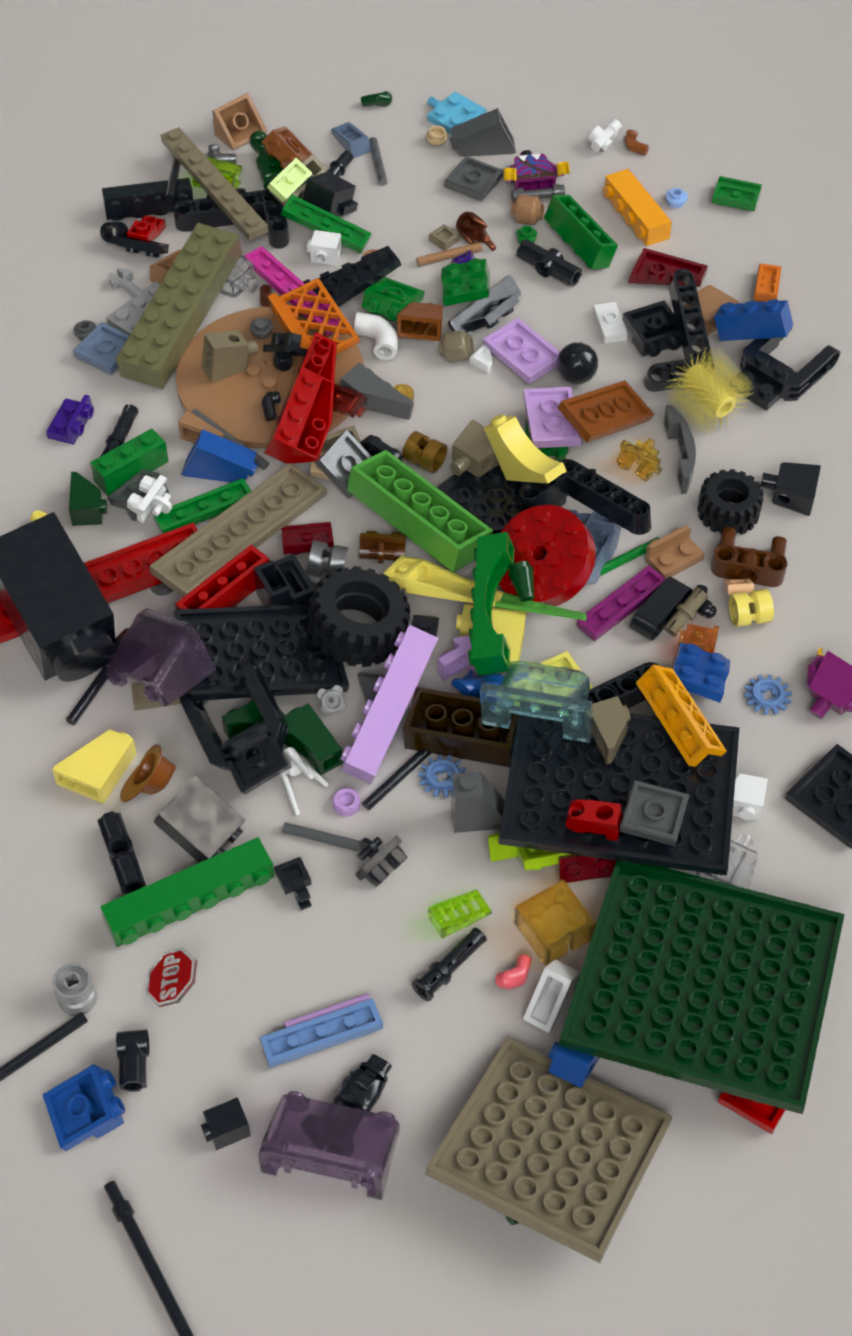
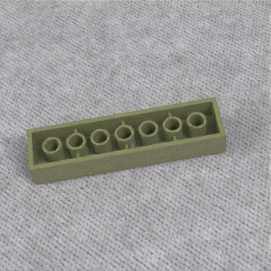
(179, 306)

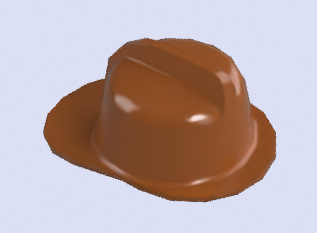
(150, 775)

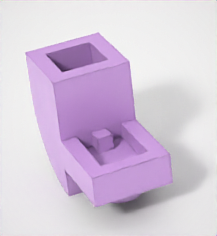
(456, 660)

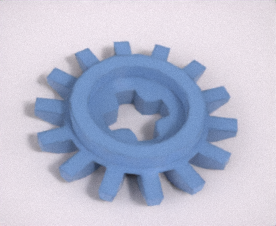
(763, 686)
(439, 766)

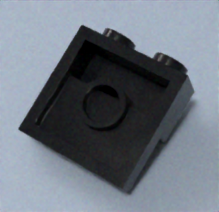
(653, 328)

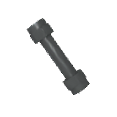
(541, 193)

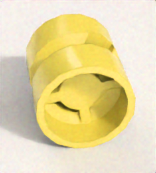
(752, 607)

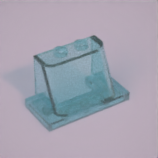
(540, 693)

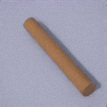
(447, 254)

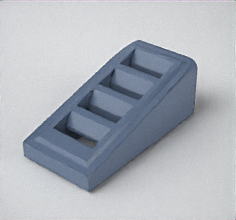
(352, 139)

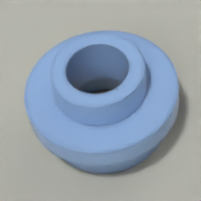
(676, 197)

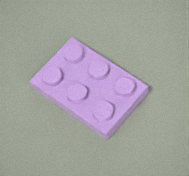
(522, 350)
(544, 419)

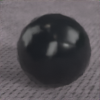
(577, 363)

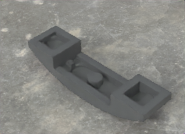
(678, 429)

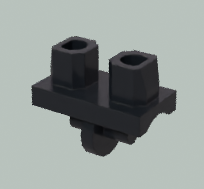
(285, 347)
(372, 869)

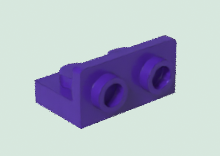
(70, 420)

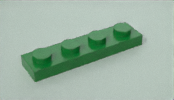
(321, 220)
(202, 506)

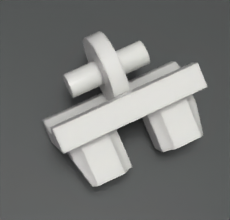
(154, 501)

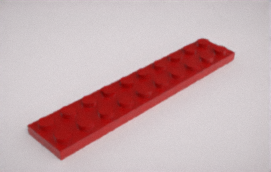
(121, 571)

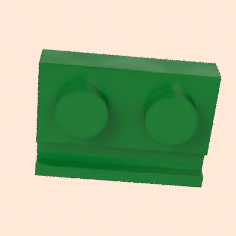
(736, 193)

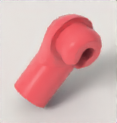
(516, 976)

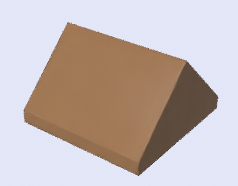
(237, 121)

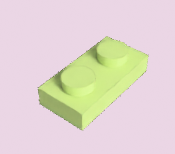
(289, 180)

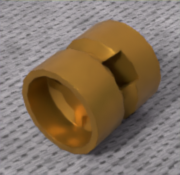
(423, 451)

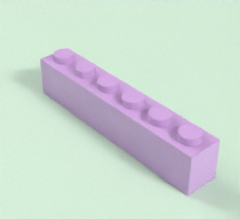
(389, 705)

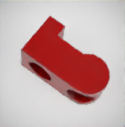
(595, 818)

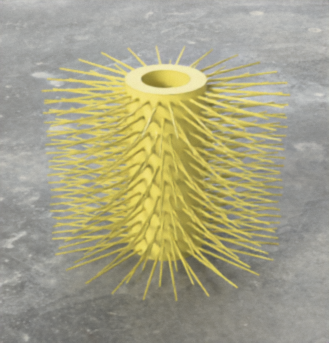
(708, 390)

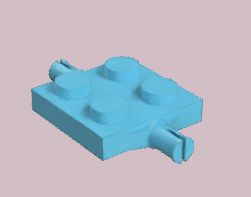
(453, 111)

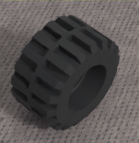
(735, 488)

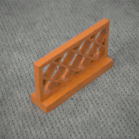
(289, 321)

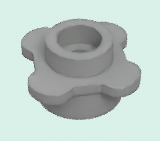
(338, 703)

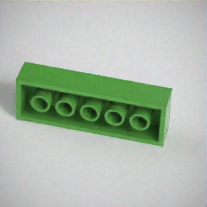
(417, 509)

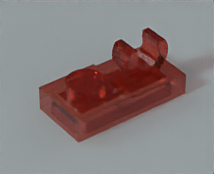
(348, 401)

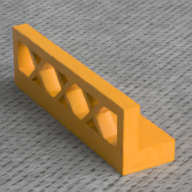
(679, 715)

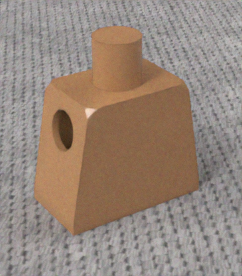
(710, 302)

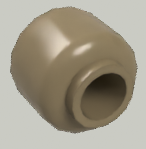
(456, 346)

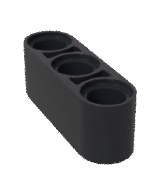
(659, 608)

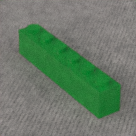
(187, 892)

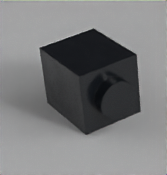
(225, 1124)

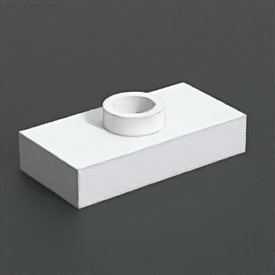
(610, 322)

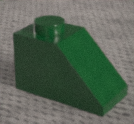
(85, 502)

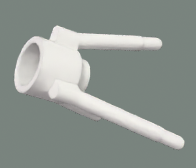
(298, 765)

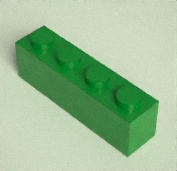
(580, 232)

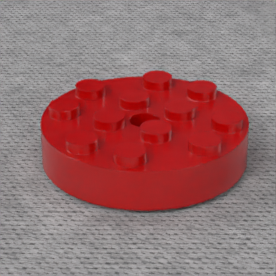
(568, 550)

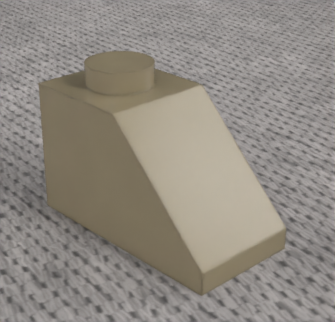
(609, 726)

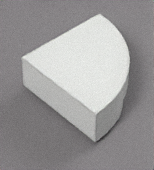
(482, 359)

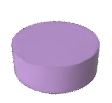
(346, 802)

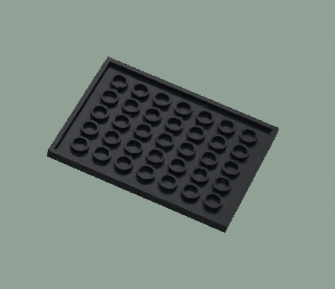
(555, 770)

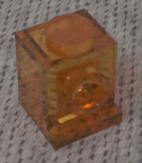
(700, 636)

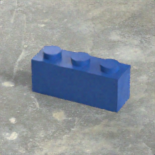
(753, 320)

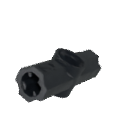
(549, 262)
(117, 840)

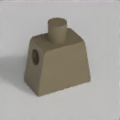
(226, 354)
(473, 451)

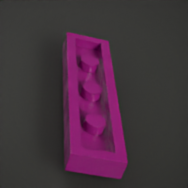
(620, 603)

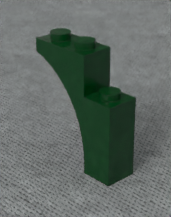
(305, 734)

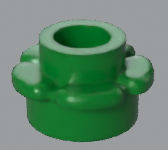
(527, 233)

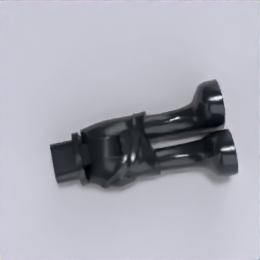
(364, 1085)

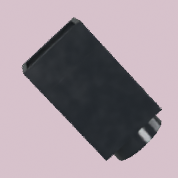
(54, 601)

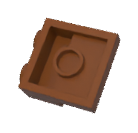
(285, 146)

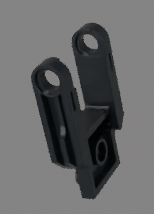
(775, 379)
(257, 751)

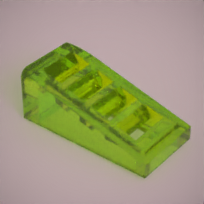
(446, 928)

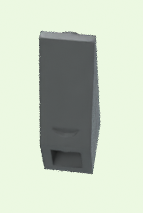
(378, 393)

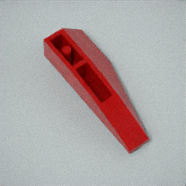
(308, 406)

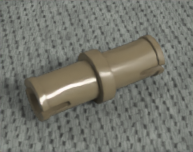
(685, 612)

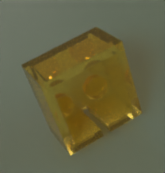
(550, 918)

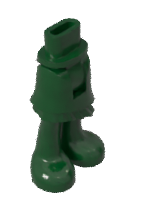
(266, 164)

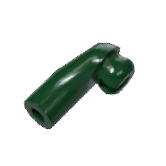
(380, 99)

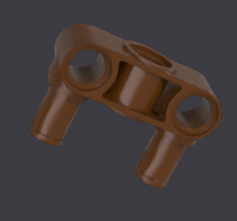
(743, 563)

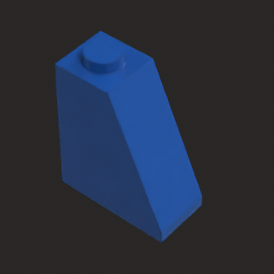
(218, 459)

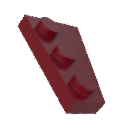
(659, 269)

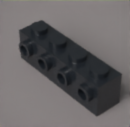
(143, 199)

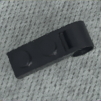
(132, 245)

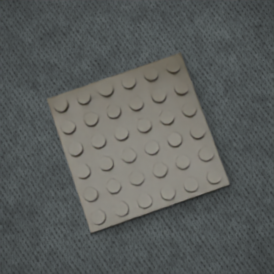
(550, 1150)

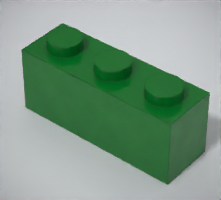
(119, 465)

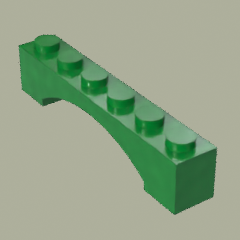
(489, 650)

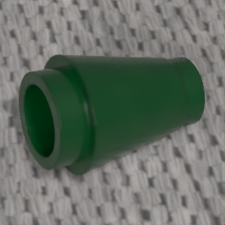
(522, 578)

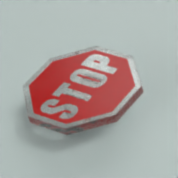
(171, 977)

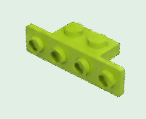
(530, 858)

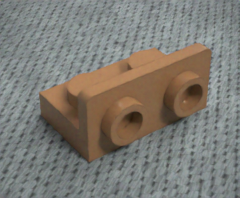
(673, 553)

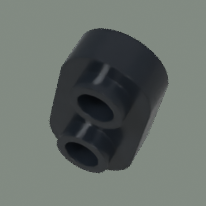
(375, 445)

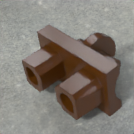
(382, 546)

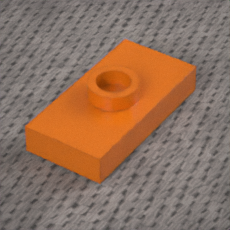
(767, 282)

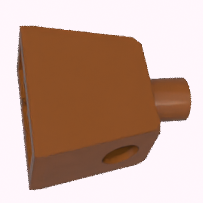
(423, 322)

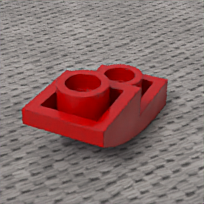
(147, 228)

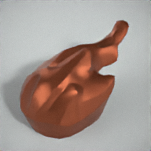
(472, 228)

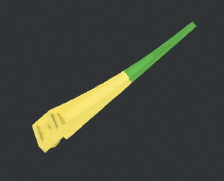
(431, 580)

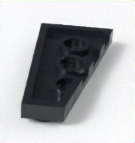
(358, 276)

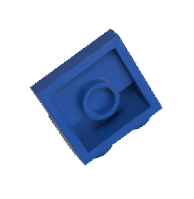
(701, 671)
(84, 1107)

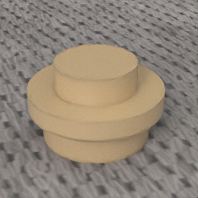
(436, 135)

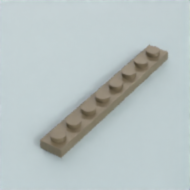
(214, 184)

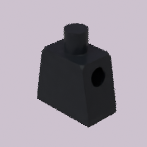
(793, 486)

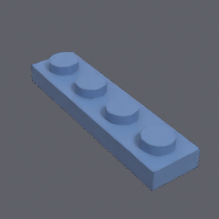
(321, 1033)

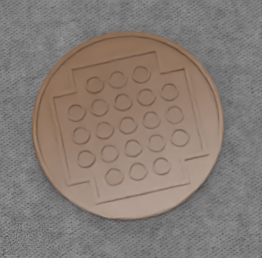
(237, 400)

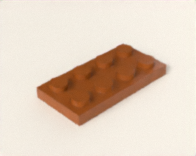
(605, 411)

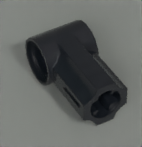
(132, 1052)

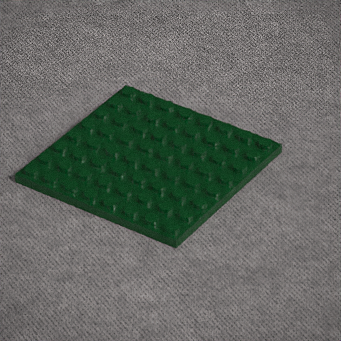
(706, 984)

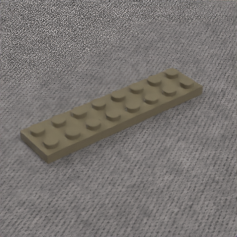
(241, 525)

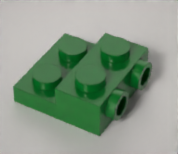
(465, 281)
(390, 297)

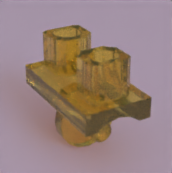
(642, 454)

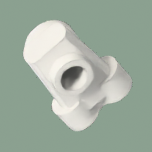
(602, 138)

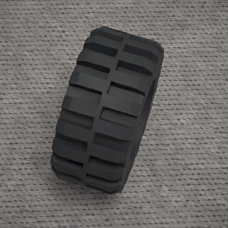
(363, 592)

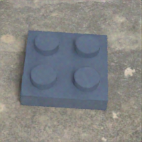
(102, 347)

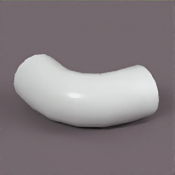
(381, 331)

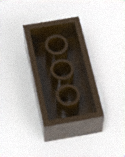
(454, 727)

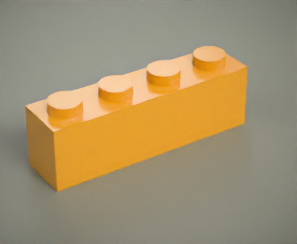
(637, 207)

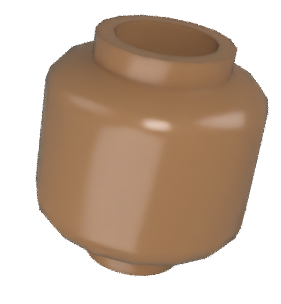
(527, 209)

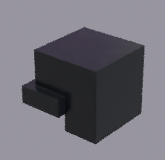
(330, 193)
(283, 582)

